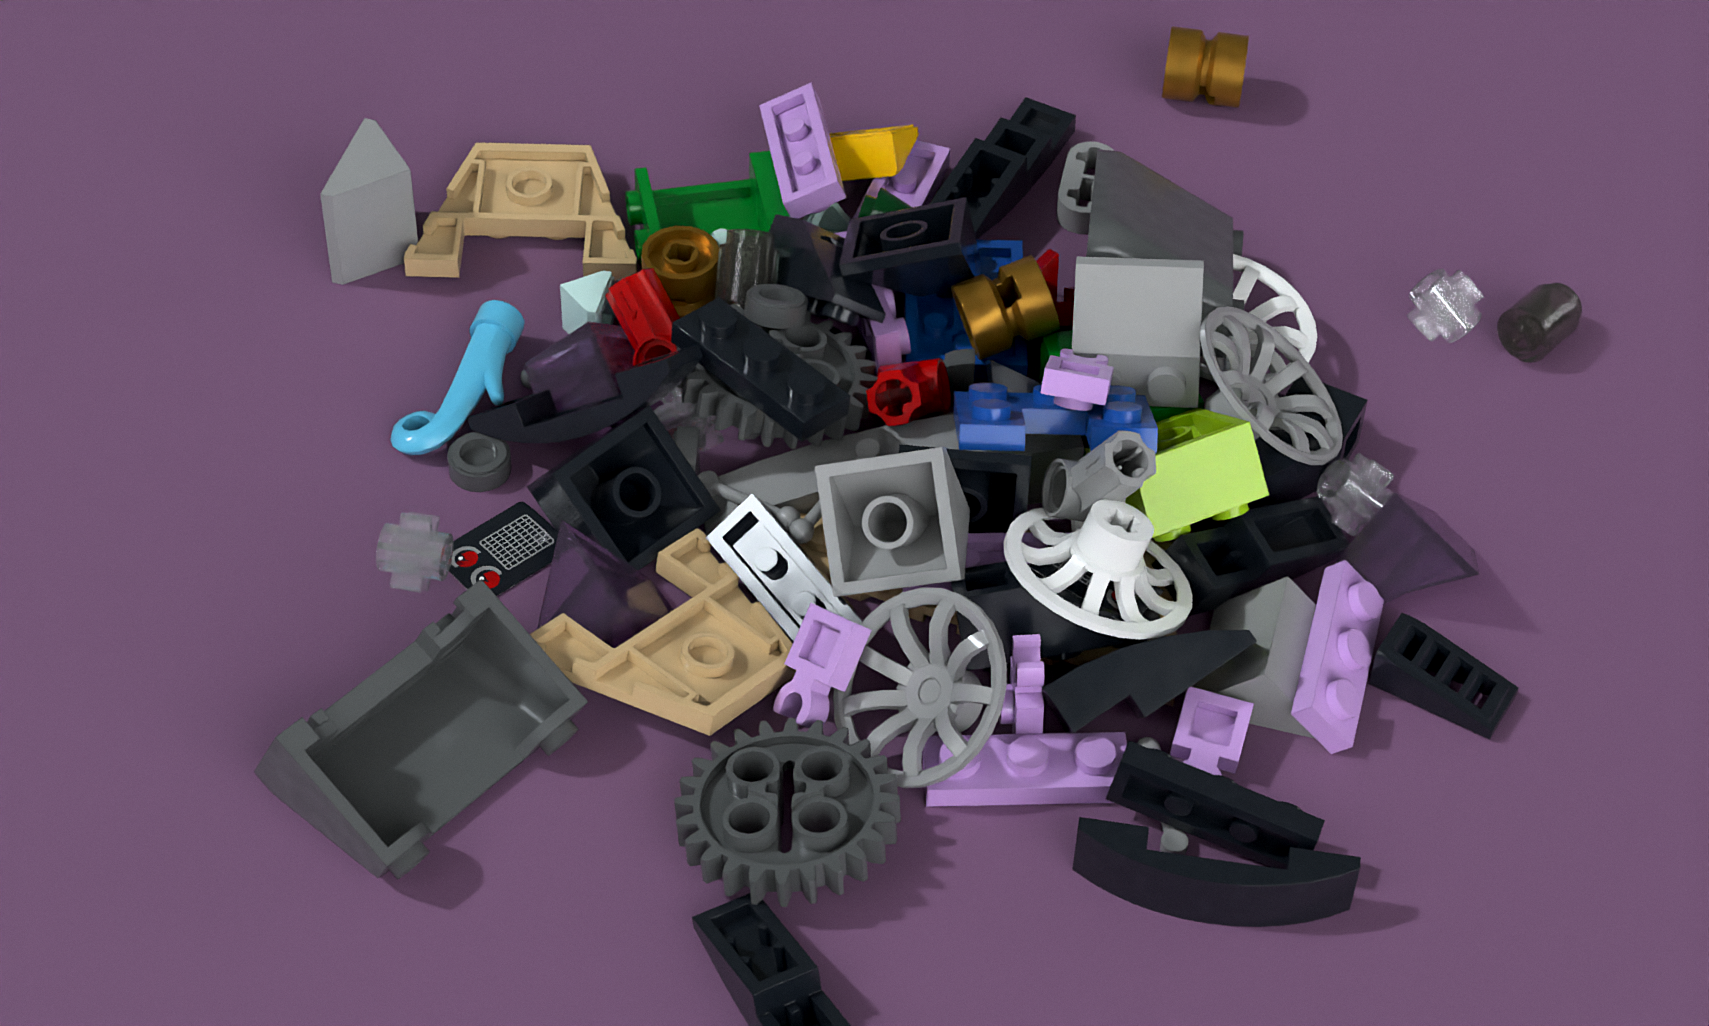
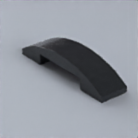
(538, 421)
(1211, 889)

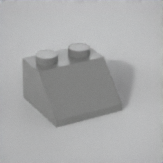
(1144, 322)

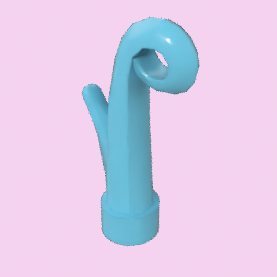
(481, 369)

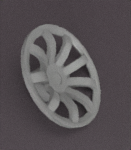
(1250, 397)
(933, 689)

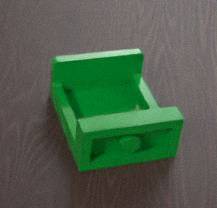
(707, 206)

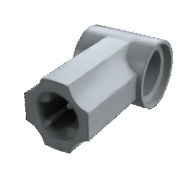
(1106, 472)

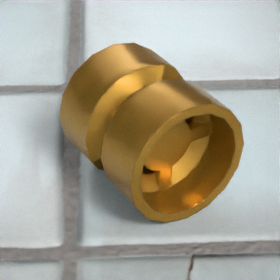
(1205, 67)
(685, 264)
(983, 304)

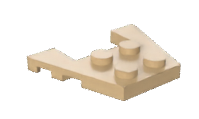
(524, 193)
(692, 664)

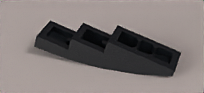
(1008, 163)
(764, 966)

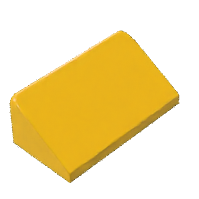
(873, 151)

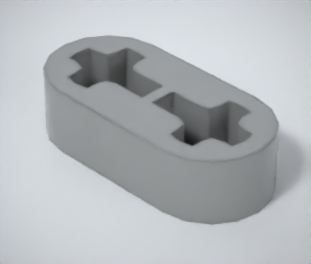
(1077, 186)

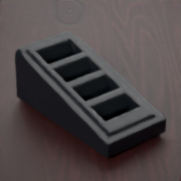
(1414, 648)

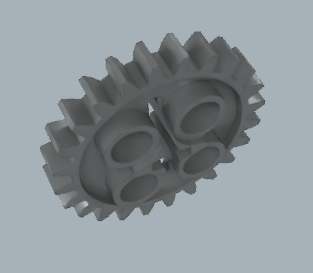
(816, 346)
(735, 812)

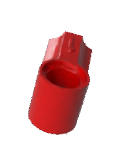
(644, 314)
(910, 391)

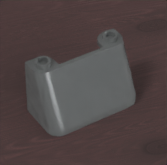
(1153, 218)
(424, 735)

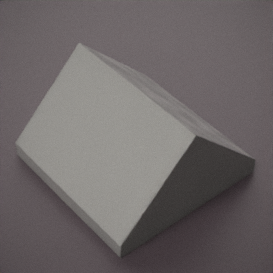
(368, 207)
(893, 521)
(1271, 667)

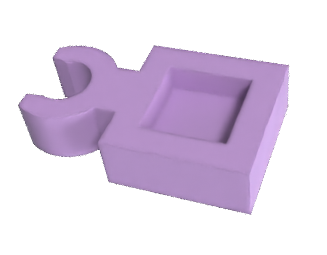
(1077, 380)
(823, 658)
(1023, 695)
(1211, 731)

